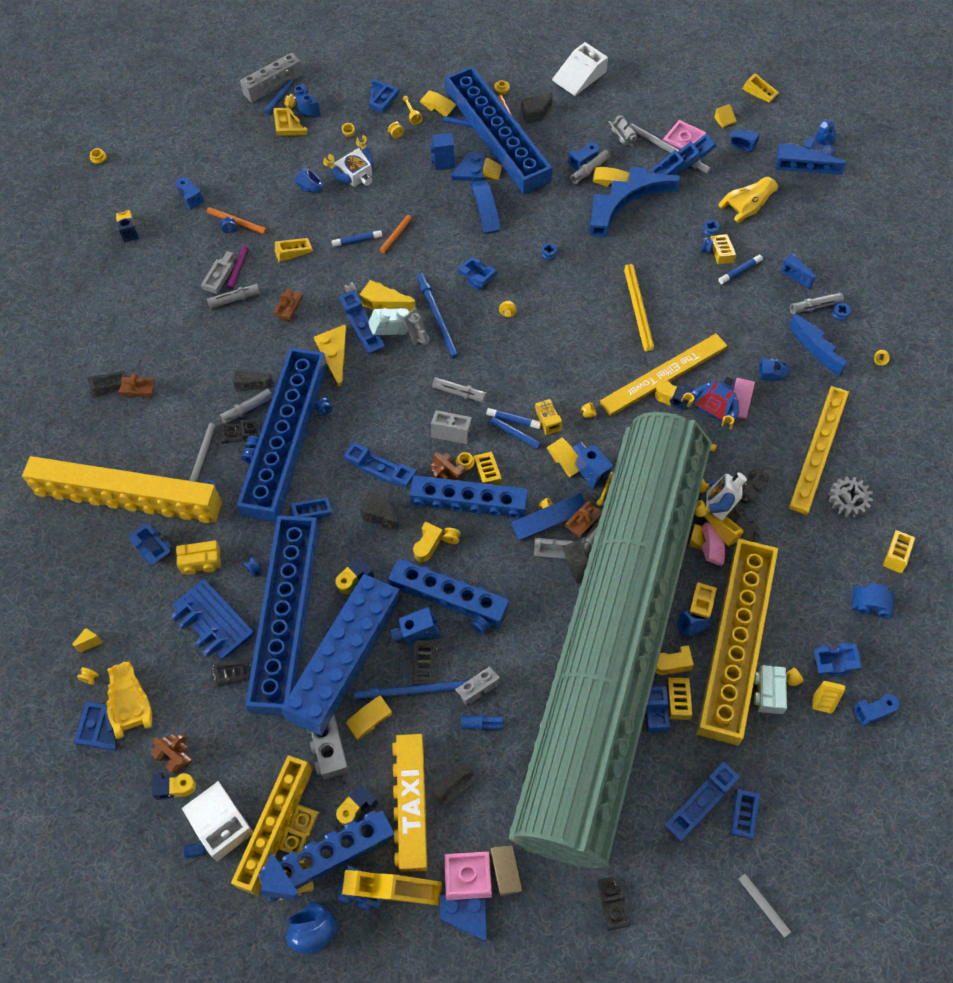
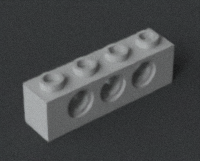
(271, 77)
(335, 764)

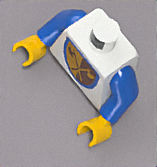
(354, 167)
(721, 495)

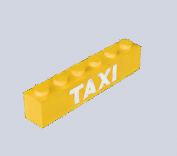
(411, 803)

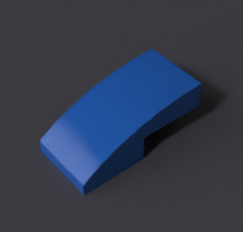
(657, 710)

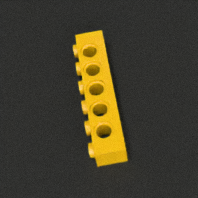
(272, 823)

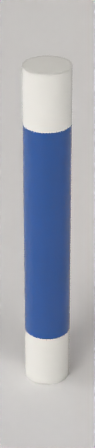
(353, 239)
(740, 269)
(513, 418)

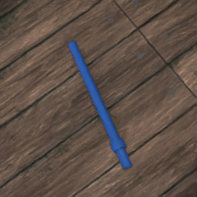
(426, 289)
(399, 691)

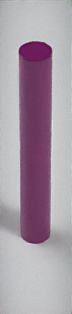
(237, 267)

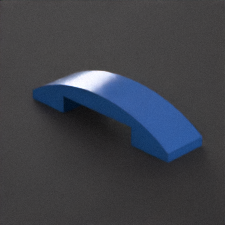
(486, 206)
(360, 322)
(379, 467)
(547, 517)
(702, 801)

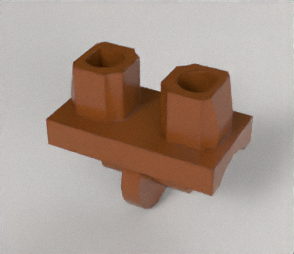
(288, 304)
(137, 386)
(444, 469)
(583, 519)
(174, 748)

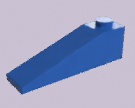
(798, 158)

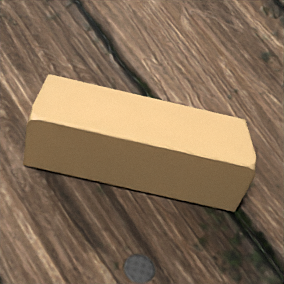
(506, 870)

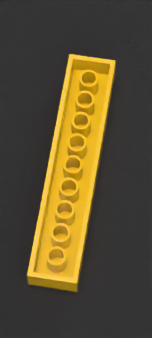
(123, 489)
(737, 643)

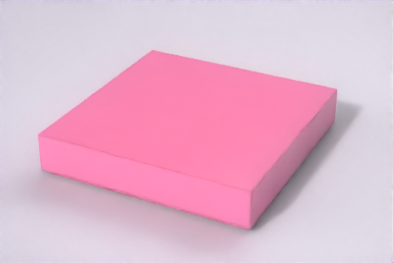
(682, 134)
(467, 876)

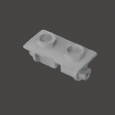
(626, 136)
(415, 327)
(550, 548)
(481, 682)

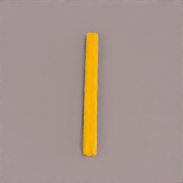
(639, 308)

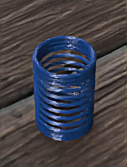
(201, 847)

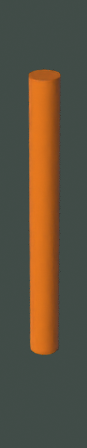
(241, 222)

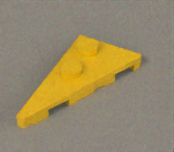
(333, 345)

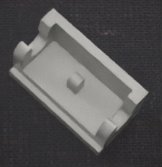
(450, 427)

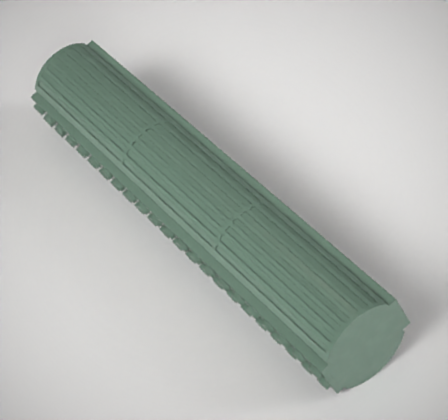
(612, 645)

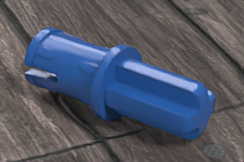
(481, 722)

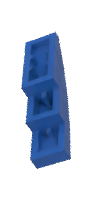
(684, 158)
(813, 340)

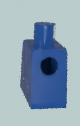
(592, 464)
(417, 626)

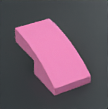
(743, 390)
(714, 546)

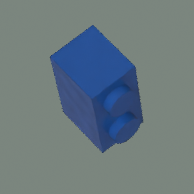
(443, 151)

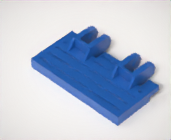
(214, 620)

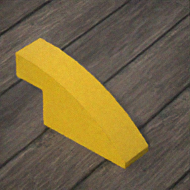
(391, 887)

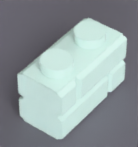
(388, 321)
(771, 689)

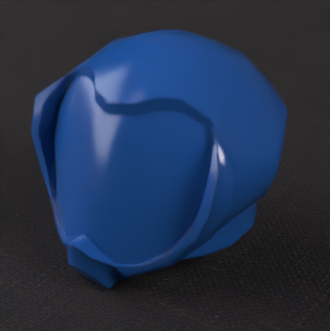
(311, 929)

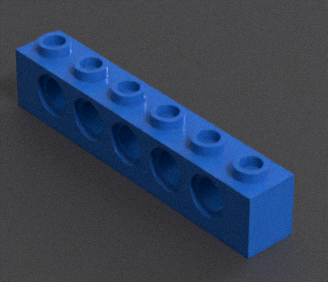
(461, 489)
(404, 569)
(381, 834)

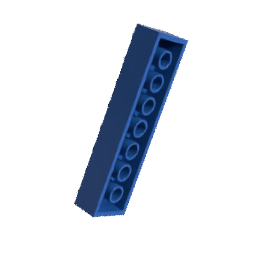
(341, 655)

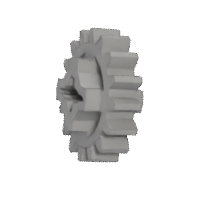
(846, 490)

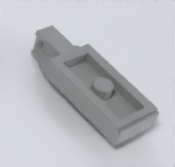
(218, 273)

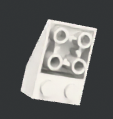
(581, 69)
(217, 821)

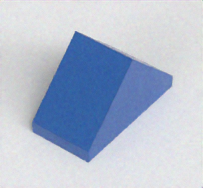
(276, 882)

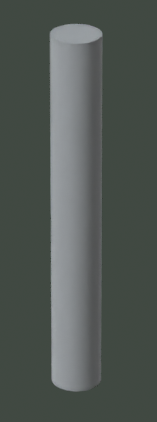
(764, 905)

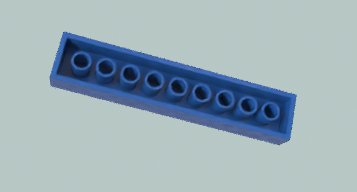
(498, 130)
(282, 435)
(283, 614)

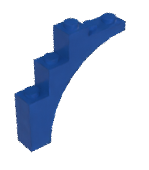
(623, 192)

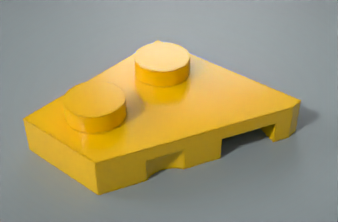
(287, 123)

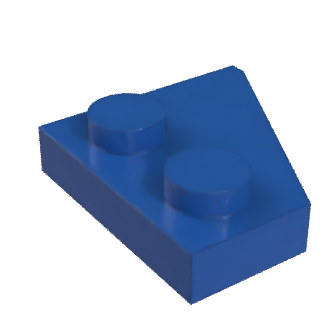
(382, 95)
(470, 168)
(95, 728)
(465, 914)

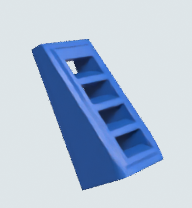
(798, 271)
(302, 506)
(736, 812)

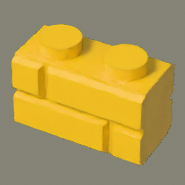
(198, 557)

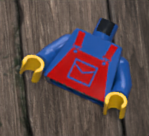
(716, 400)

